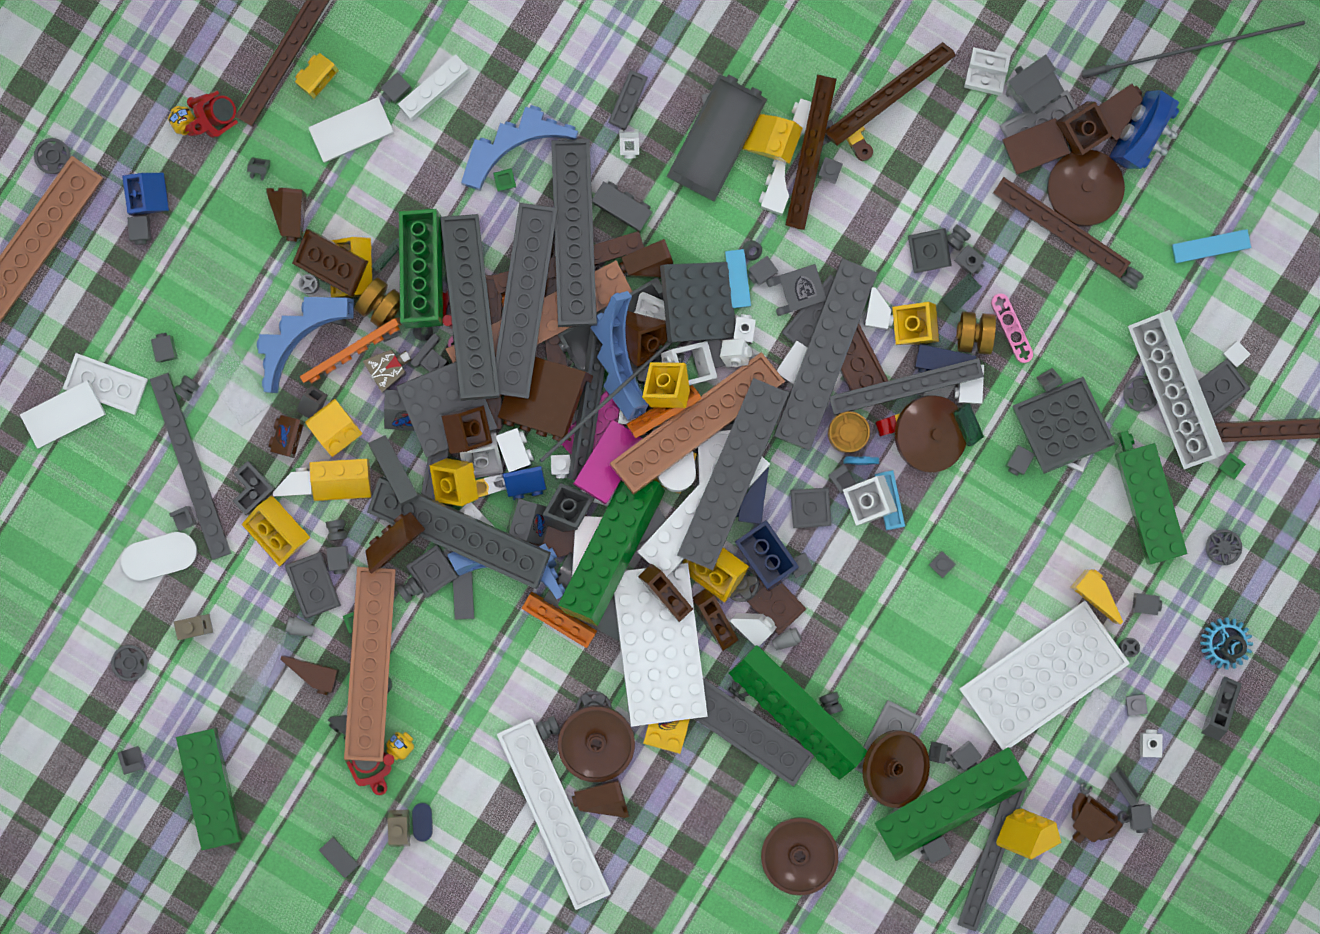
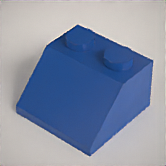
(525, 482)

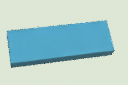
(738, 278)
(895, 519)

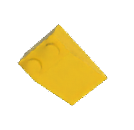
(773, 138)
(1096, 592)

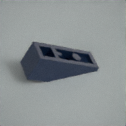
(932, 358)
(753, 503)

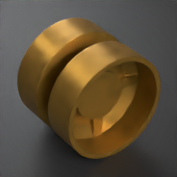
(374, 300)
(969, 332)
(848, 432)

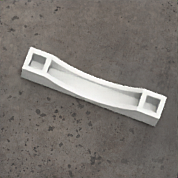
(777, 195)

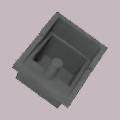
(1035, 86)

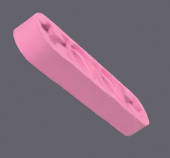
(1014, 327)

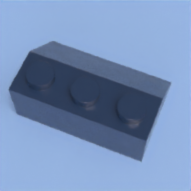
(767, 555)

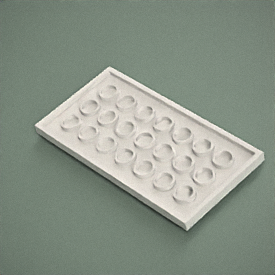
(659, 652)
(1044, 676)

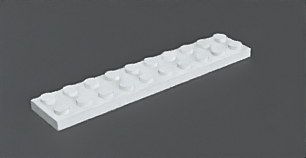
(553, 813)

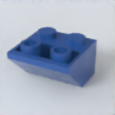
(145, 193)

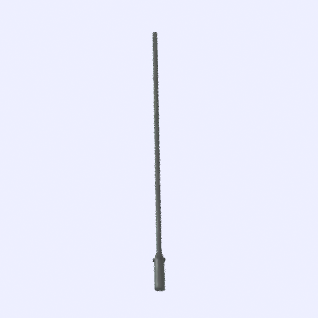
(1105, 68)
(605, 401)

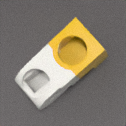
(490, 485)

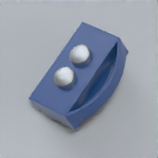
(1144, 130)

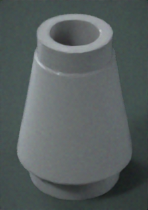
(299, 627)
(787, 639)

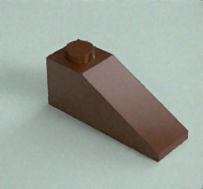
(665, 592)
(714, 619)
(316, 675)

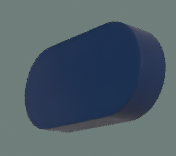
(422, 822)

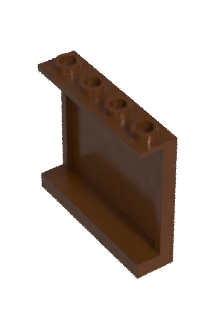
(551, 400)

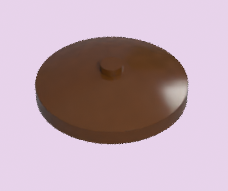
(1086, 188)
(929, 434)
(596, 743)
(896, 768)
(799, 856)

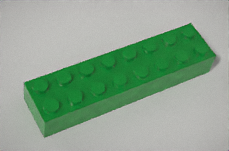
(610, 552)
(798, 712)
(952, 804)

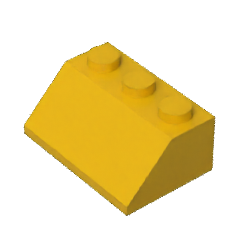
(362, 247)
(340, 479)
(275, 530)
(725, 576)
(1028, 834)

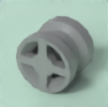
(307, 281)

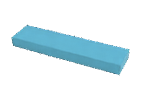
(1211, 246)

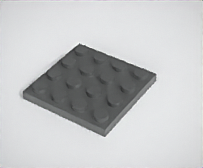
(697, 301)
(432, 397)
(1063, 425)

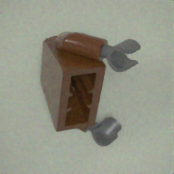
(1093, 819)

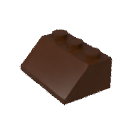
(392, 541)

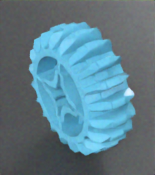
(1223, 635)

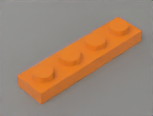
(657, 415)
(559, 620)

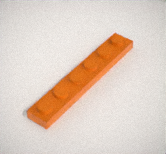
(345, 355)

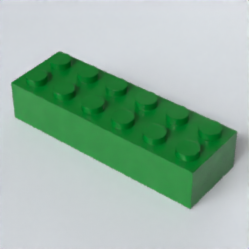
(420, 268)
(1151, 504)
(209, 788)

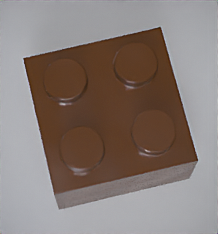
(1084, 128)

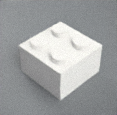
(514, 450)
(870, 500)

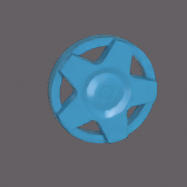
(861, 460)

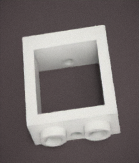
(702, 359)

